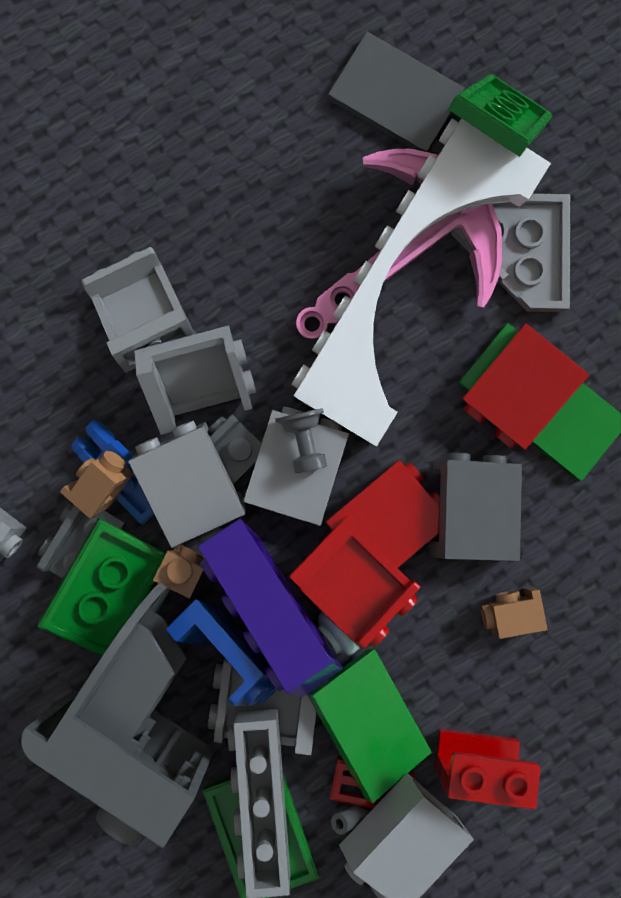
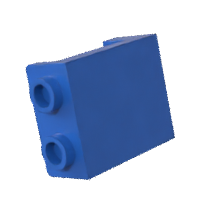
(209, 621)

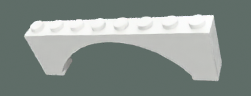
(465, 175)

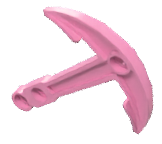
(477, 224)

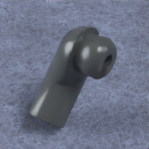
(348, 819)

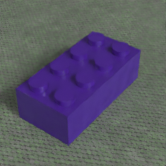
(269, 609)

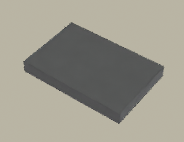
(395, 93)

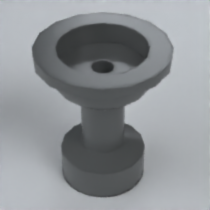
(302, 424)

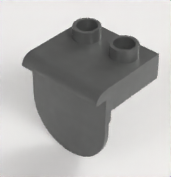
(115, 742)

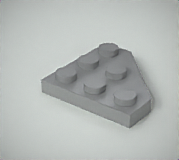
(534, 251)

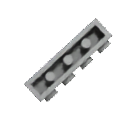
(262, 803)

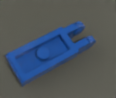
(132, 495)

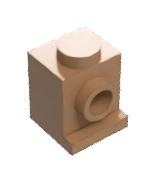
(98, 483)
(181, 571)
(514, 614)

